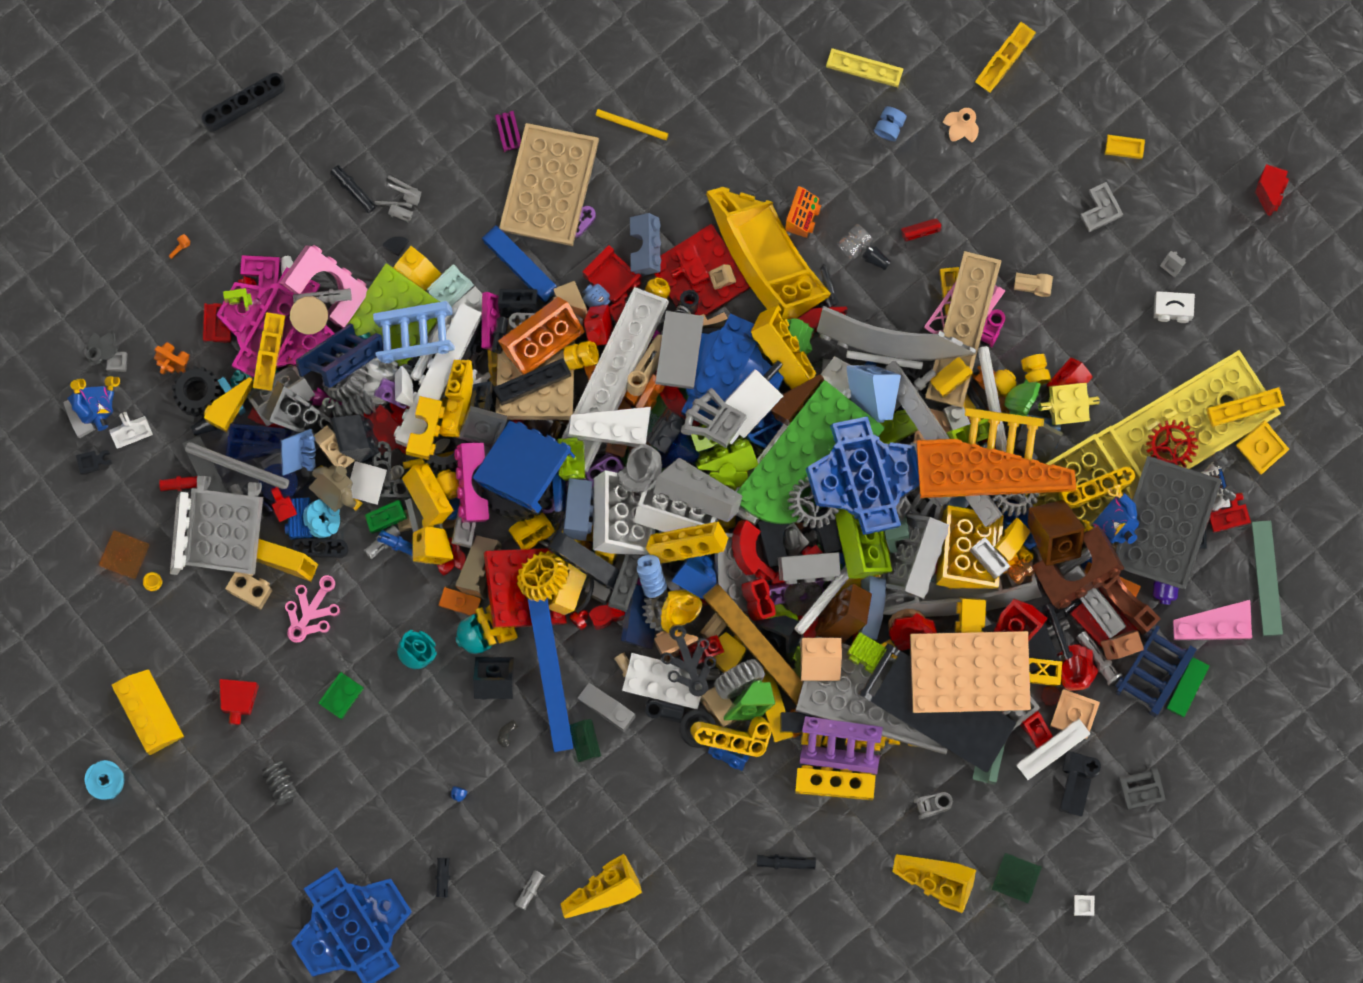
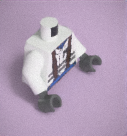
(1225, 492)

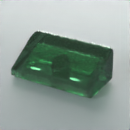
(585, 740)

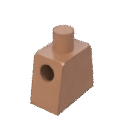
(1123, 645)

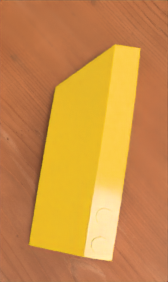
(766, 253)

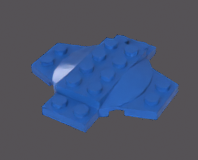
(726, 361)
(864, 475)
(351, 927)

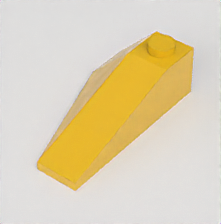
(944, 880)

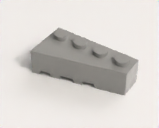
(698, 490)

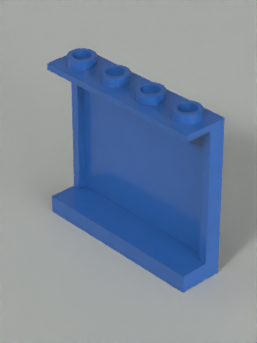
(522, 465)

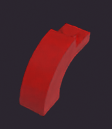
(745, 552)

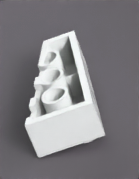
(615, 427)

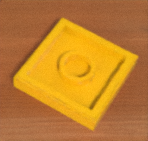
(1262, 447)

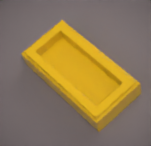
(1124, 146)

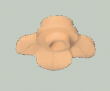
(960, 127)

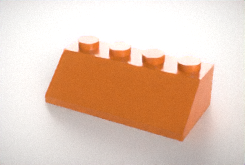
(541, 335)

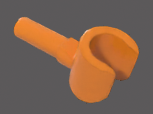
(184, 242)

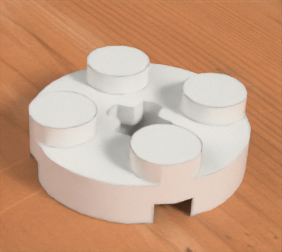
(382, 370)

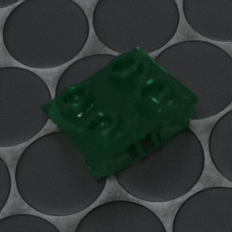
(1016, 878)

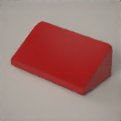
(921, 229)

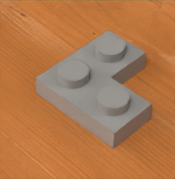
(1106, 208)

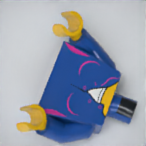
(93, 403)
(1118, 518)

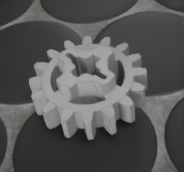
(653, 610)

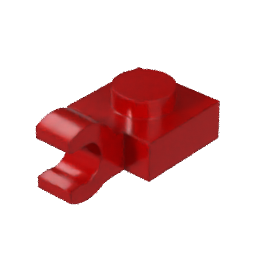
(283, 506)

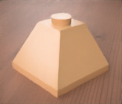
(667, 644)

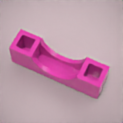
(472, 507)

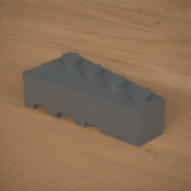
(294, 412)

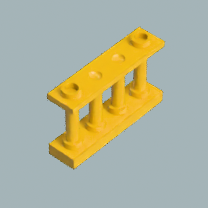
(1013, 422)

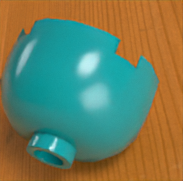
(471, 636)
(416, 649)

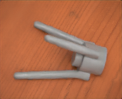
(411, 194)

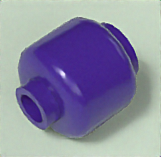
(1164, 592)

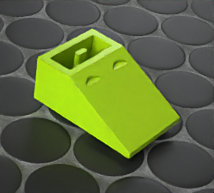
(738, 453)

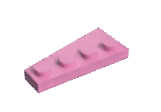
(1216, 624)

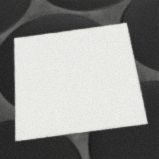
(367, 482)

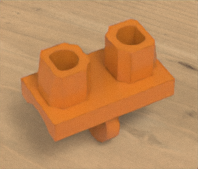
(169, 361)

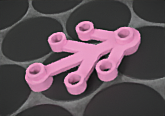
(310, 611)

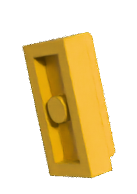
(951, 377)

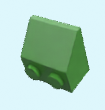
(752, 702)

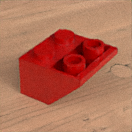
(1270, 186)

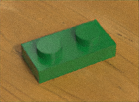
(385, 516)

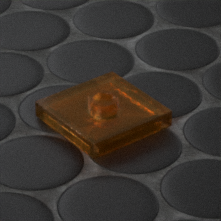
(124, 555)

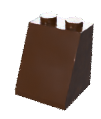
(1056, 532)

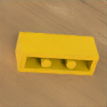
(427, 494)

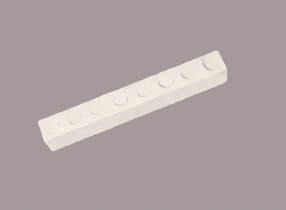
(435, 381)

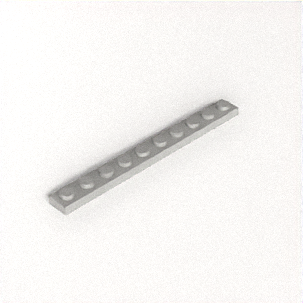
(932, 430)

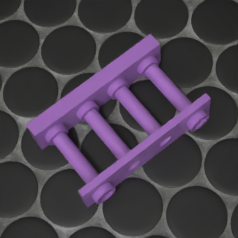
(836, 758)

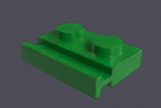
(341, 695)

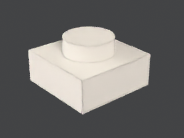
(1083, 905)

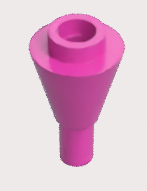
(319, 396)

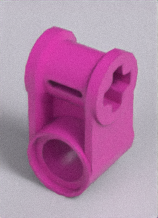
(992, 330)

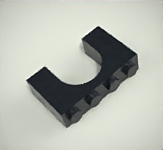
(772, 538)

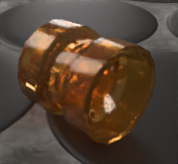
(1020, 571)

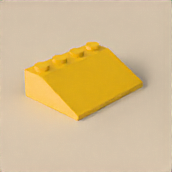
(957, 564)

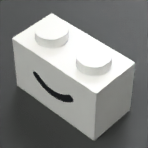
(1174, 306)

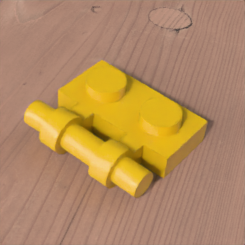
(502, 634)

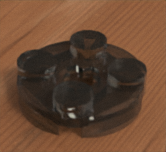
(793, 593)

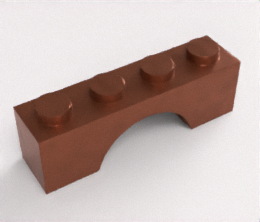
(1134, 610)

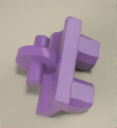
(387, 392)

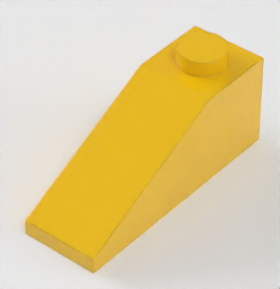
(226, 407)

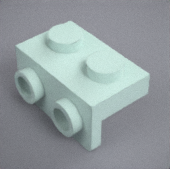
(450, 286)

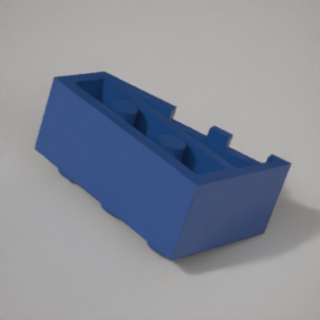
(697, 575)

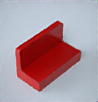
(1071, 373)

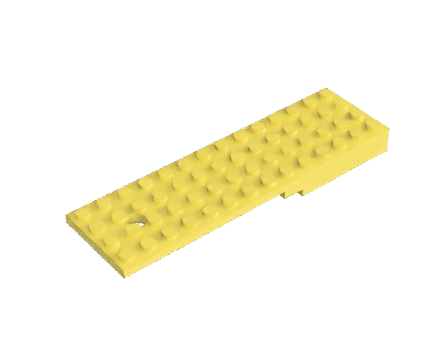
(1126, 441)

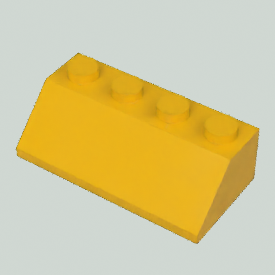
(147, 711)

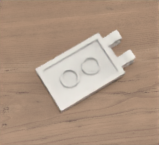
(755, 399)

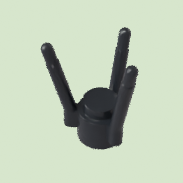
(832, 300)

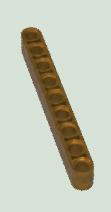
(754, 642)

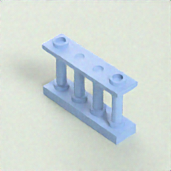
(411, 314)

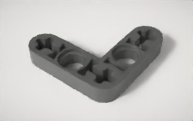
(387, 480)

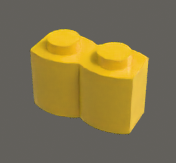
(529, 532)

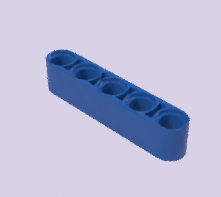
(519, 263)

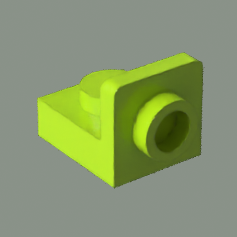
(235, 296)

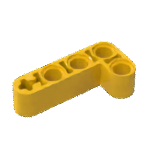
(1097, 485)
(730, 735)

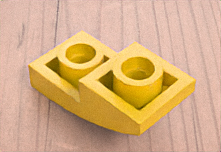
(1013, 540)

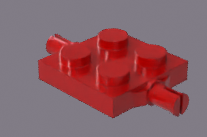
(384, 428)

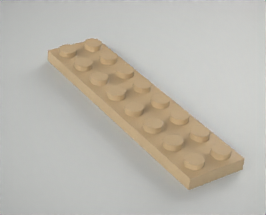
(967, 316)

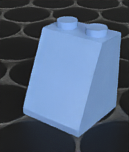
(874, 390)

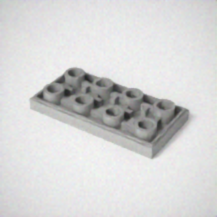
(679, 350)

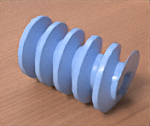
(651, 576)

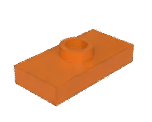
(459, 602)

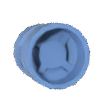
(889, 125)

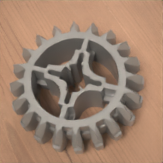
(348, 386)
(1025, 502)
(811, 518)
(739, 678)

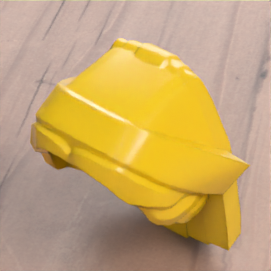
(679, 608)

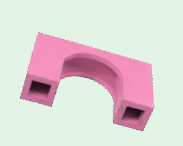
(311, 262)

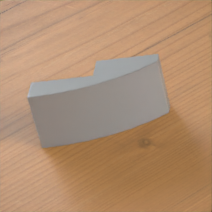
(80, 428)

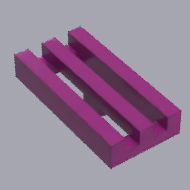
(505, 116)

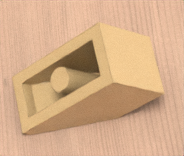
(571, 294)

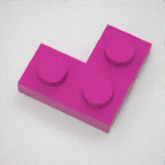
(264, 267)

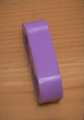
(587, 222)

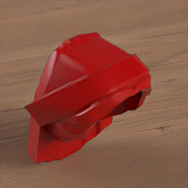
(905, 626)
(1079, 670)

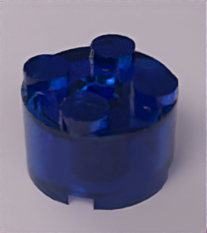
(277, 470)

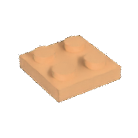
(1074, 706)

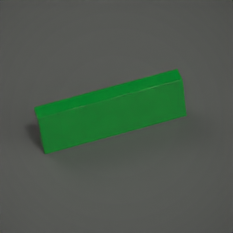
(1188, 687)

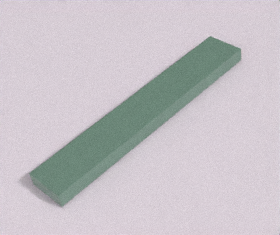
(1266, 578)

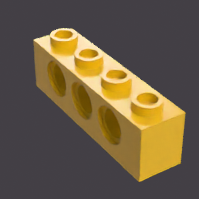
(687, 542)
(806, 772)

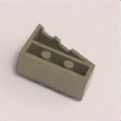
(473, 574)

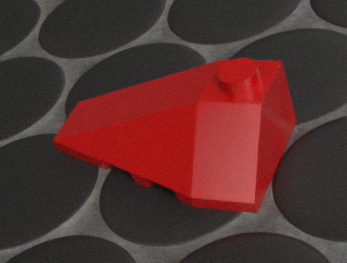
(1020, 618)

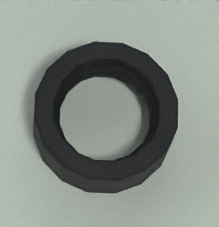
(683, 726)

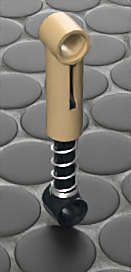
(649, 362)

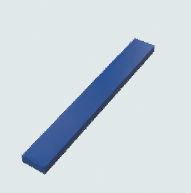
(550, 675)

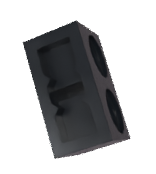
(517, 301)
(484, 396)

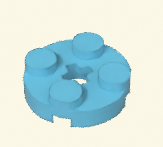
(311, 518)
(93, 782)

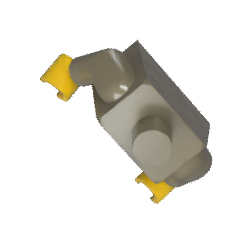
(334, 487)

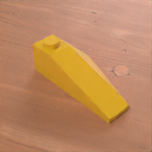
(417, 268)
(611, 887)

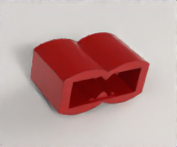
(758, 601)
(604, 615)

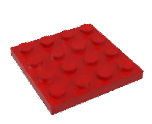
(713, 254)
(507, 602)

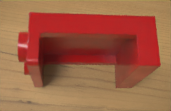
(612, 275)

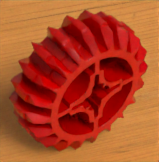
(1168, 429)

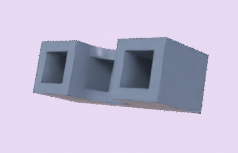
(647, 259)

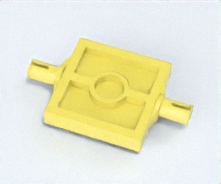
(1069, 403)

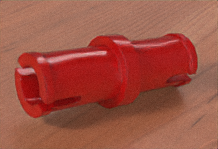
(178, 483)

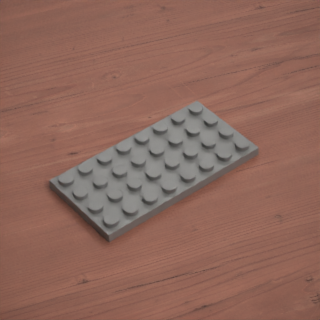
(842, 703)

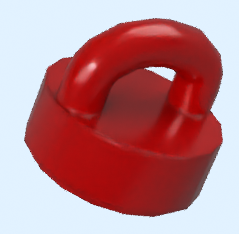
(578, 620)

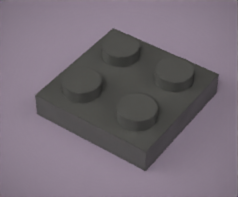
(482, 426)
(1045, 441)

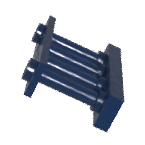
(346, 364)
(1164, 687)

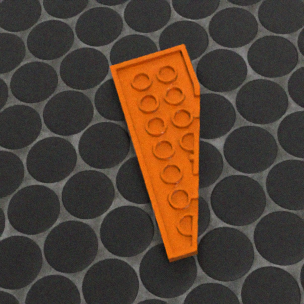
(967, 469)

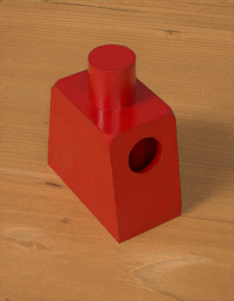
(599, 328)
(237, 698)

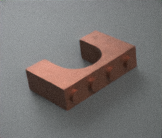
(1104, 566)

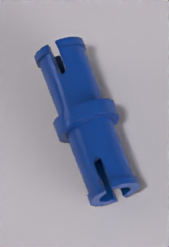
(396, 542)

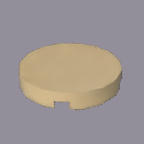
(309, 315)

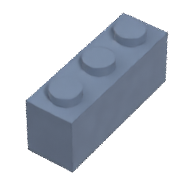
(578, 509)

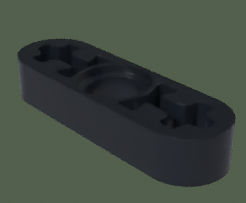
(334, 554)

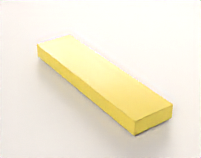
(864, 67)

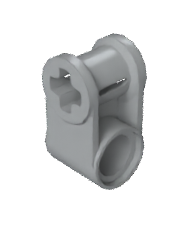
(932, 805)

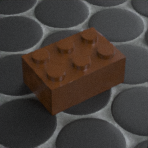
(844, 614)

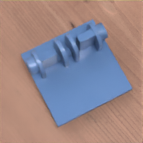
(298, 452)

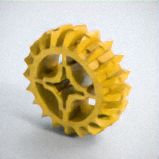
(547, 580)

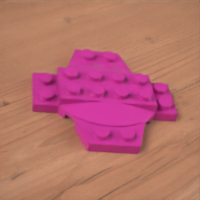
(249, 324)

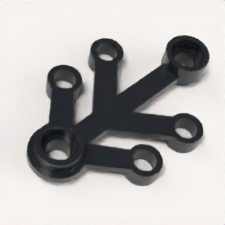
(689, 664)

